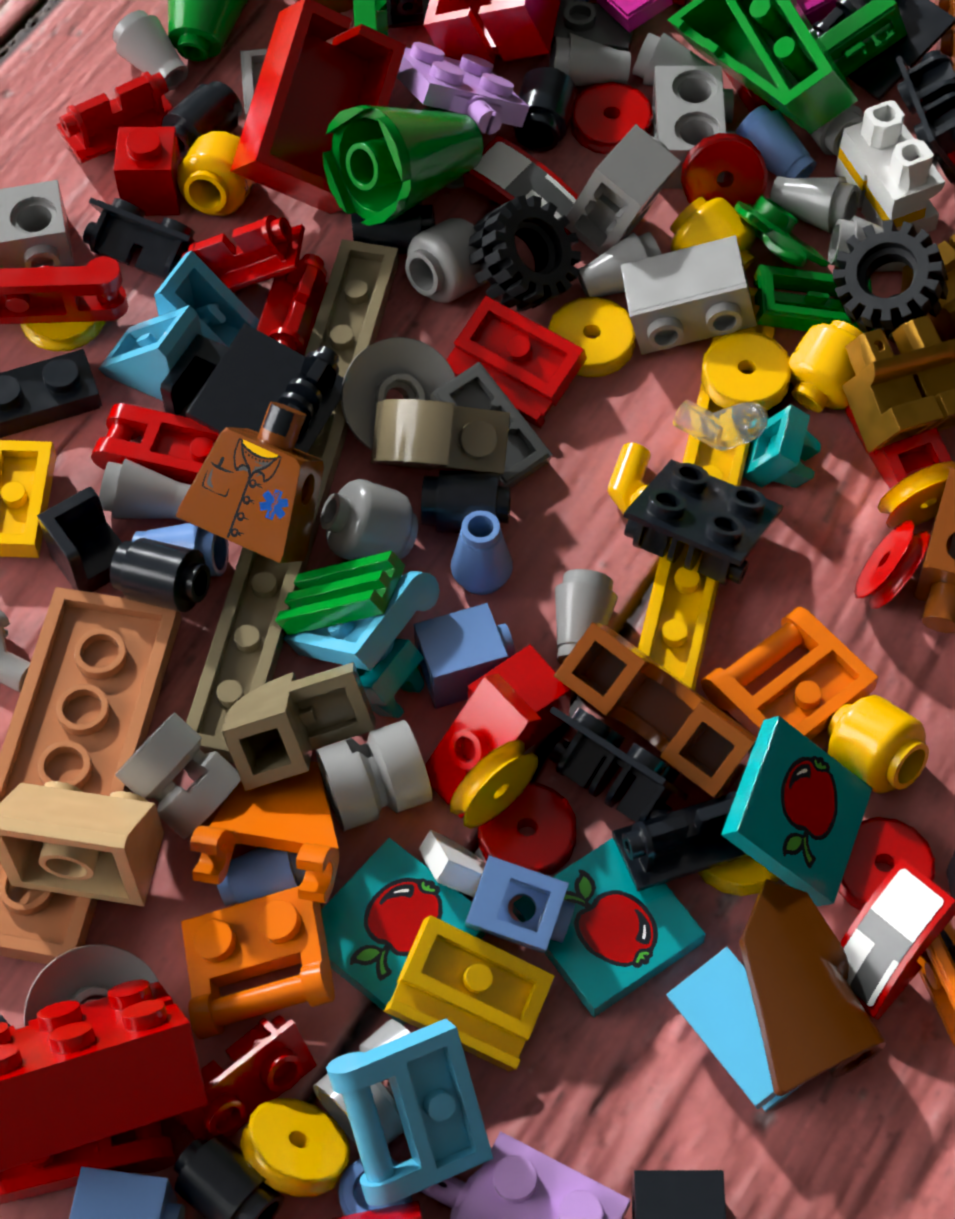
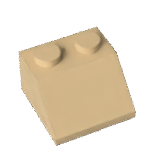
(80, 842)

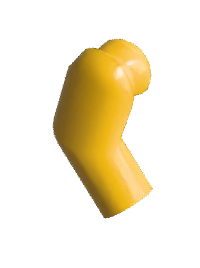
(628, 475)

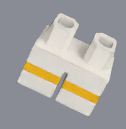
(890, 169)

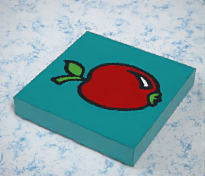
(797, 811)
(379, 916)
(615, 932)

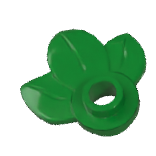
(774, 228)

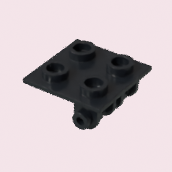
(924, 27)
(931, 94)
(263, 371)
(704, 514)
(600, 743)

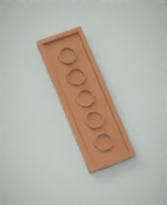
(78, 724)

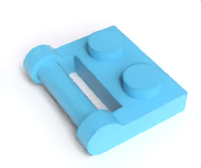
(374, 637)
(434, 1107)

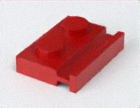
(520, 356)

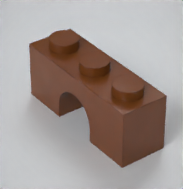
(659, 707)

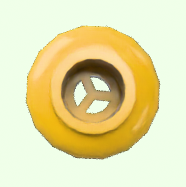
(206, 175)
(711, 221)
(822, 366)
(878, 743)

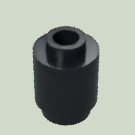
(550, 104)
(204, 110)
(397, 232)
(456, 494)
(160, 574)
(222, 1183)

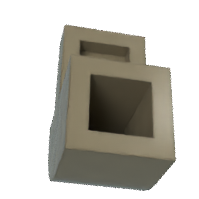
(439, 436)
(286, 718)

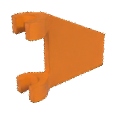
(276, 816)

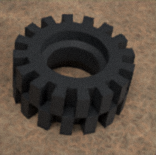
(546, 241)
(880, 249)

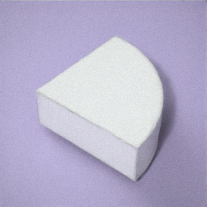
(452, 863)

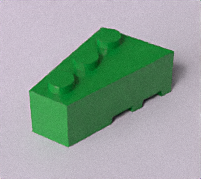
(771, 53)

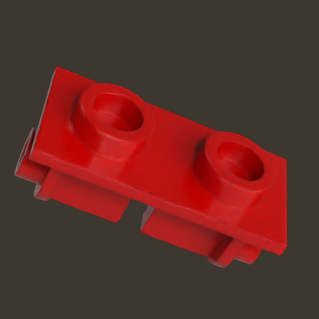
(94, 124)
(263, 252)
(294, 304)
(264, 1066)

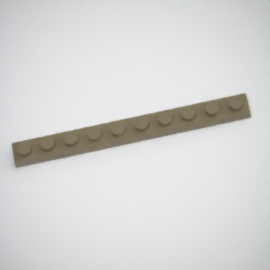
(247, 636)

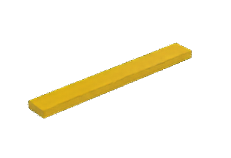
(681, 598)

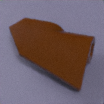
(801, 991)

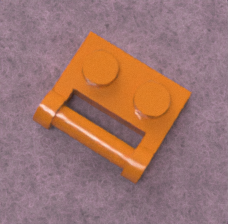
(805, 692)
(249, 943)

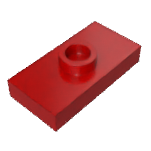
(486, 722)

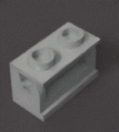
(688, 295)

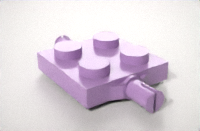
(461, 87)
(527, 1186)

